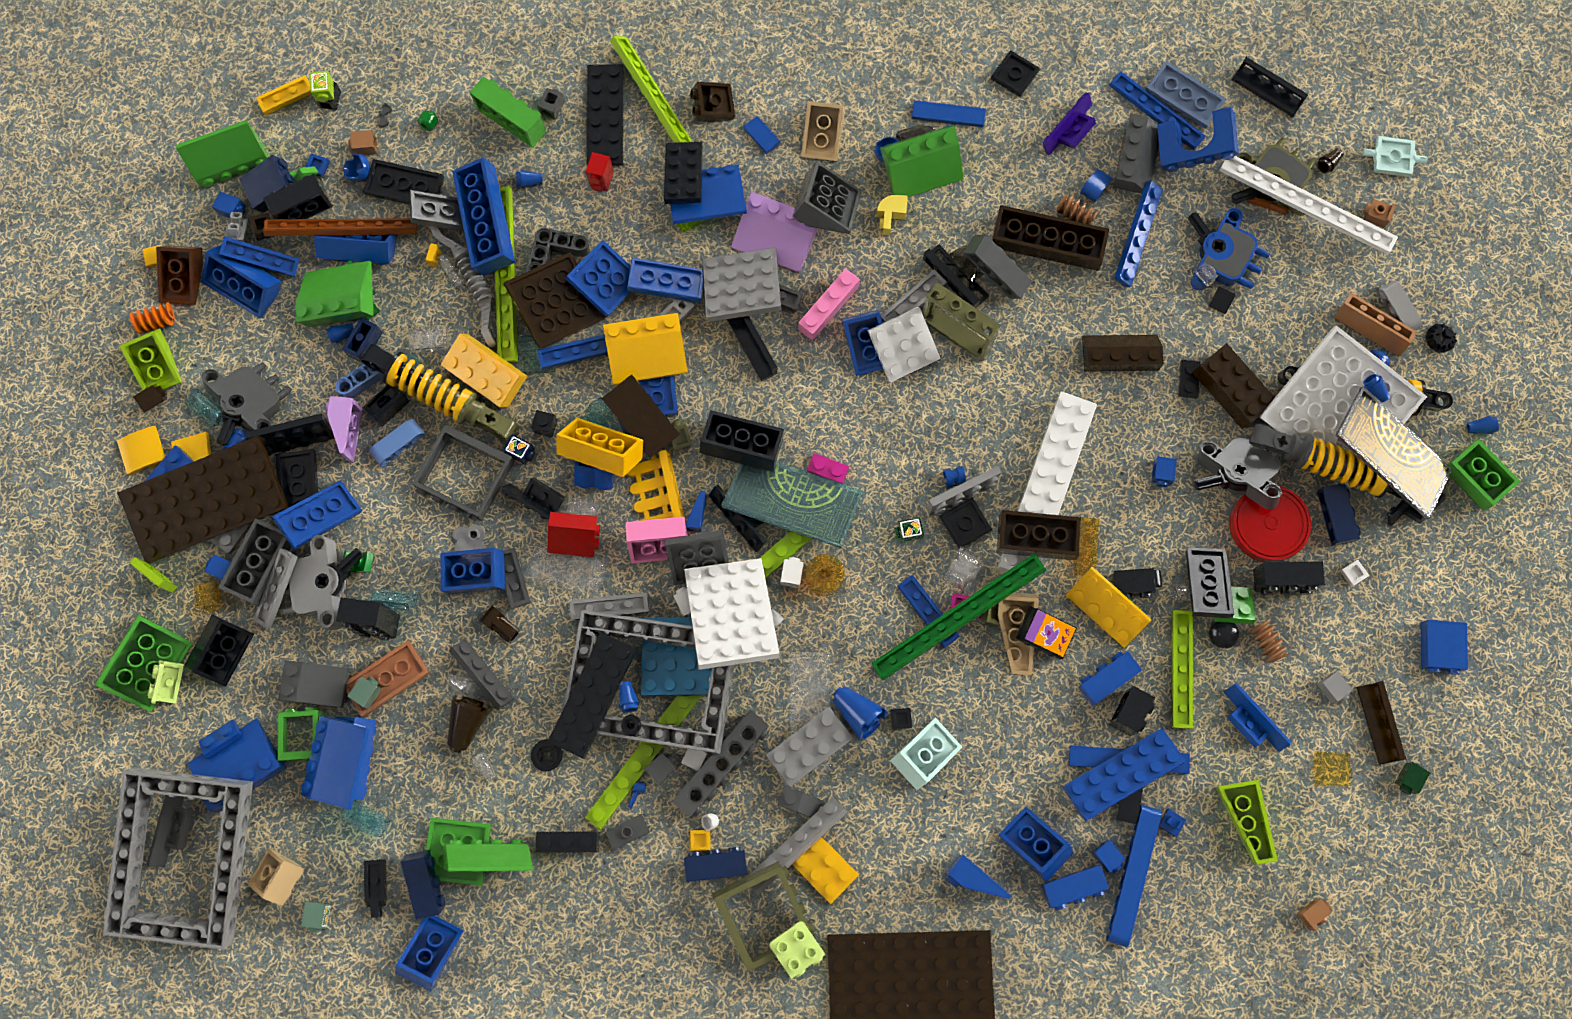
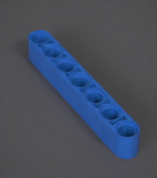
(1134, 878)

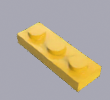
(284, 95)

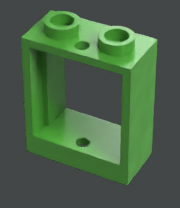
(283, 755)

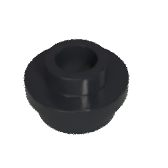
(624, 724)

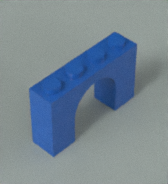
(1222, 145)

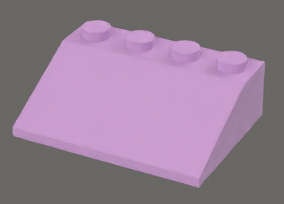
(772, 226)

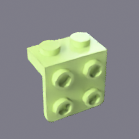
(167, 682)
(797, 949)

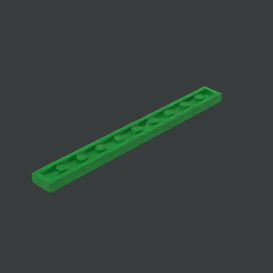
(958, 616)

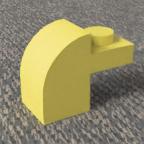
(891, 208)

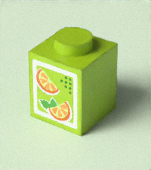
(321, 86)

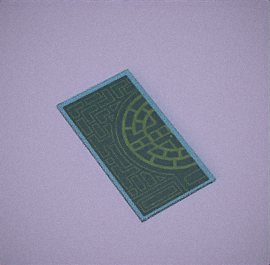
(794, 501)

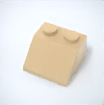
(275, 877)

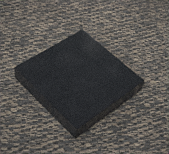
(1015, 73)
(965, 523)

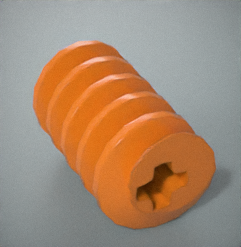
(153, 319)

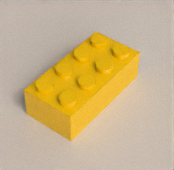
(484, 370)
(599, 447)

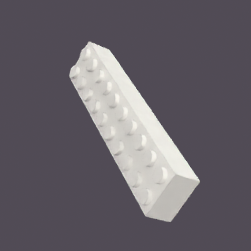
(1054, 463)

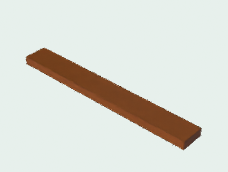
(316, 227)

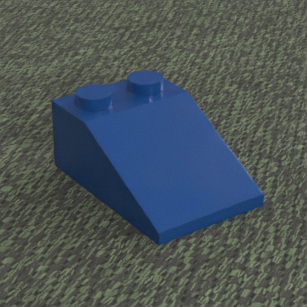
(859, 342)
(1036, 844)
(969, 876)
(428, 952)

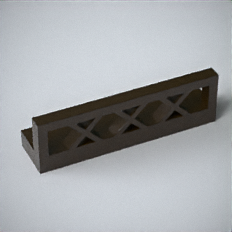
(1381, 723)

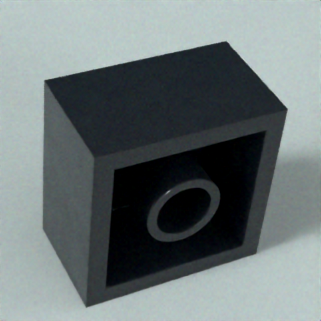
(1132, 711)

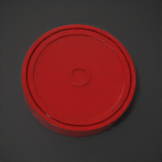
(1271, 533)

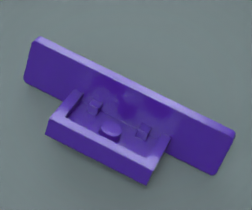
(1072, 127)

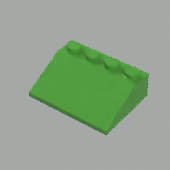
(223, 153)
(923, 162)
(335, 295)
(132, 663)
(487, 857)

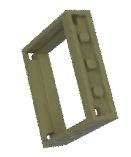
(966, 314)
(743, 884)

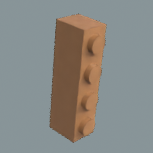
(1375, 324)

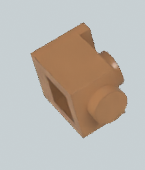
(1378, 212)
(1315, 914)

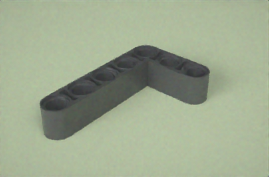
(552, 244)

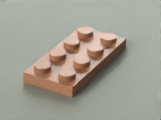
(394, 673)

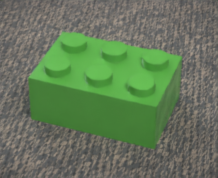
(1482, 475)

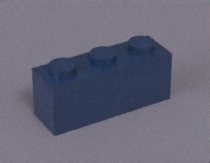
(1338, 514)
(715, 864)
(423, 884)

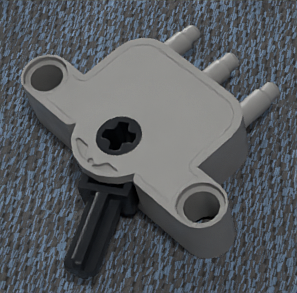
(319, 582)

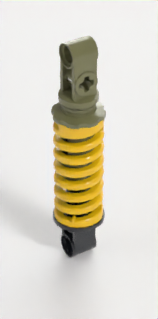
(435, 393)

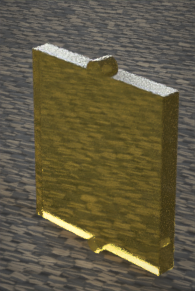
(1332, 768)

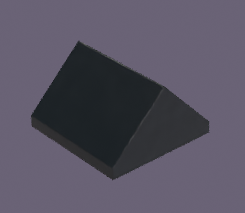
(386, 404)

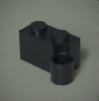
(1138, 582)

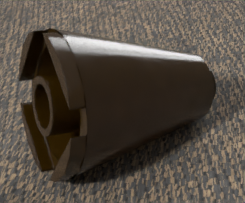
(465, 721)

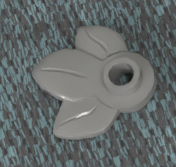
(466, 541)

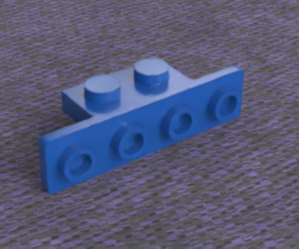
(1253, 721)

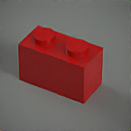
(599, 172)

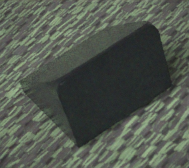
(1222, 300)

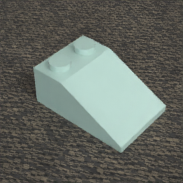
(926, 754)

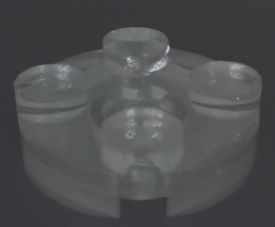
(583, 506)

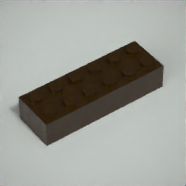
(1050, 238)

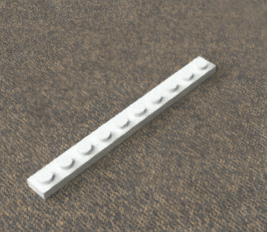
(1309, 204)

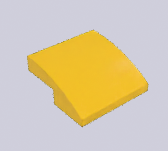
(141, 450)

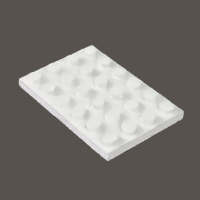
(731, 614)

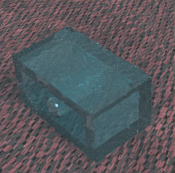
(366, 819)

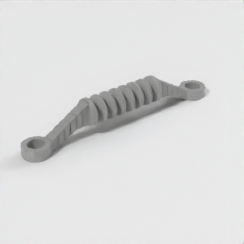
(474, 281)

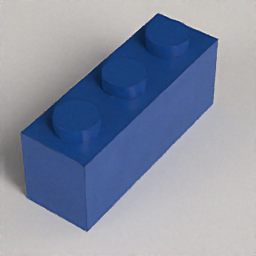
(1109, 677)
(1075, 887)

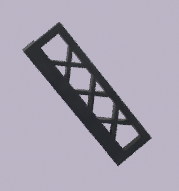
(1268, 88)
(953, 279)
(753, 347)

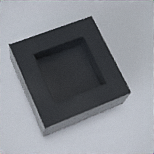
(901, 718)

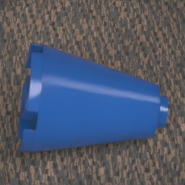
(858, 711)

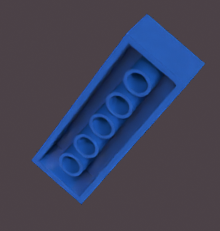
(483, 216)

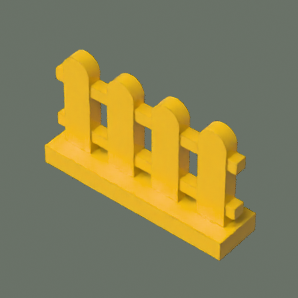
(658, 483)

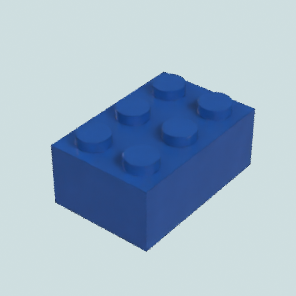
(472, 571)

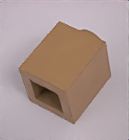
(363, 142)

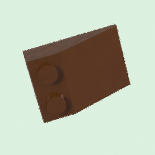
(179, 273)

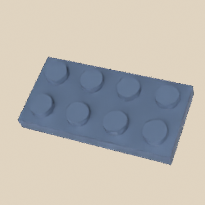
(1185, 94)

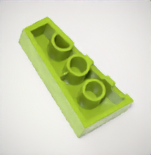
(1248, 813)

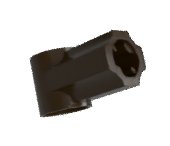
(496, 621)

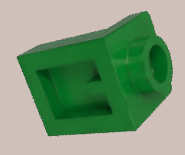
(363, 565)

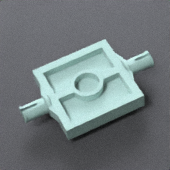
(1394, 156)

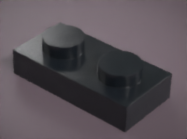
(1187, 380)

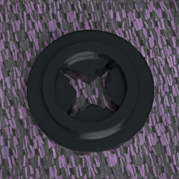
(1434, 341)
(537, 755)

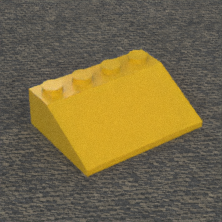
(645, 348)

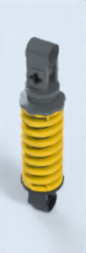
(1322, 457)

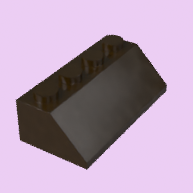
(1122, 353)

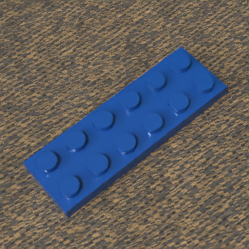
(1123, 774)

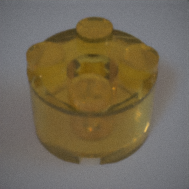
(828, 585)

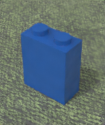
(1444, 646)

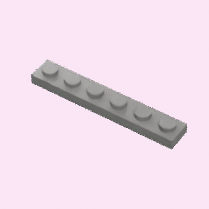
(802, 840)

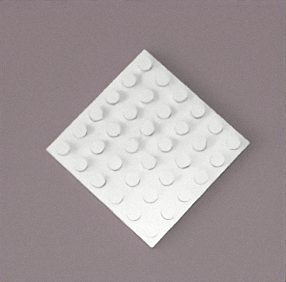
(1327, 385)

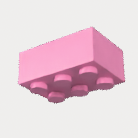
(648, 538)

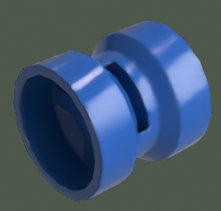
(956, 476)

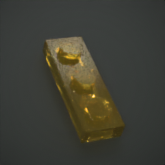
(1088, 545)

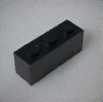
(567, 842)

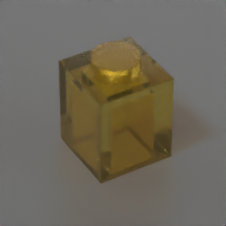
(207, 596)

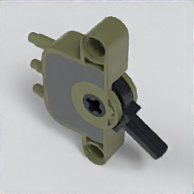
(1281, 164)

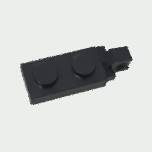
(375, 886)

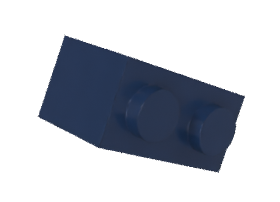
(361, 338)

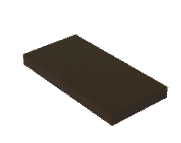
(641, 415)

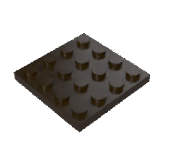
(550, 303)

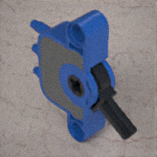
(1233, 252)

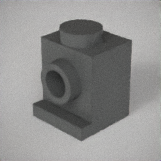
(545, 104)

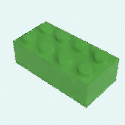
(508, 111)

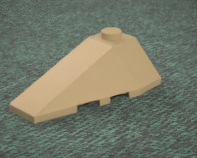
(1011, 615)

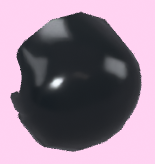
(1223, 634)

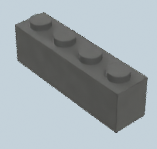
(997, 266)

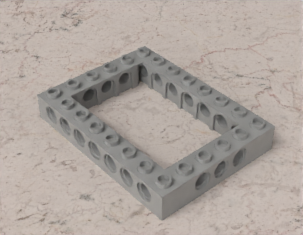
(710, 739)
(125, 876)

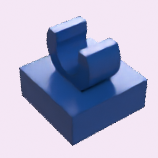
(1172, 822)

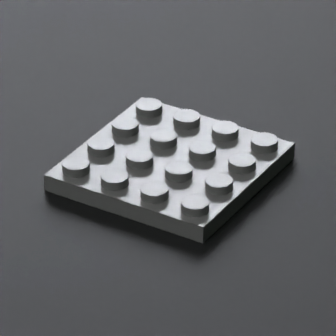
(741, 284)

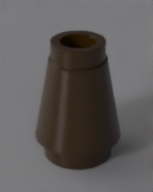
(1330, 160)

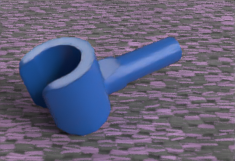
(639, 787)

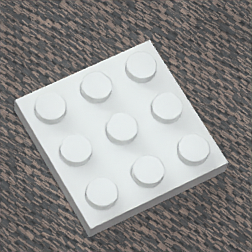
(904, 344)

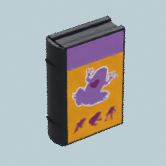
(1045, 633)

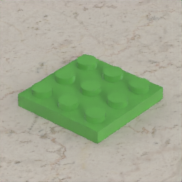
(444, 830)

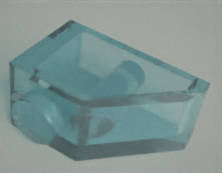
(598, 412)

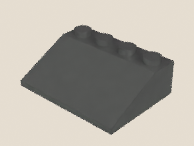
(826, 200)

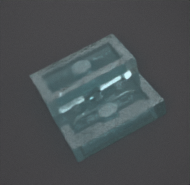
(528, 357)
(395, 599)

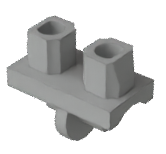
(237, 227)

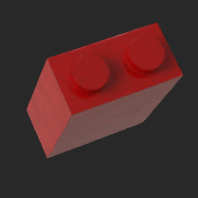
(573, 534)

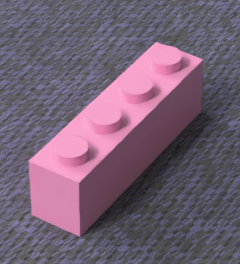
(828, 304)

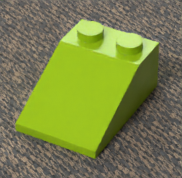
(151, 360)

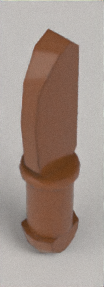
(1269, 205)

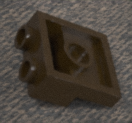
(712, 101)

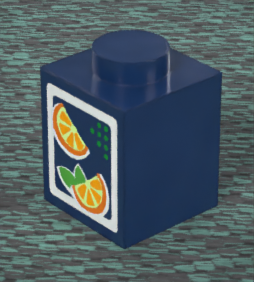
(519, 449)

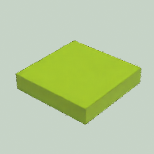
(153, 574)

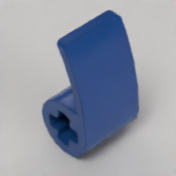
(1095, 185)

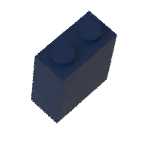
(265, 178)

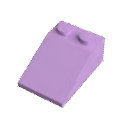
(345, 422)

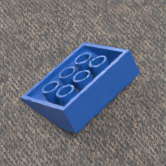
(720, 197)
(246, 759)
(335, 762)

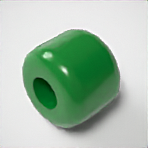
(428, 120)

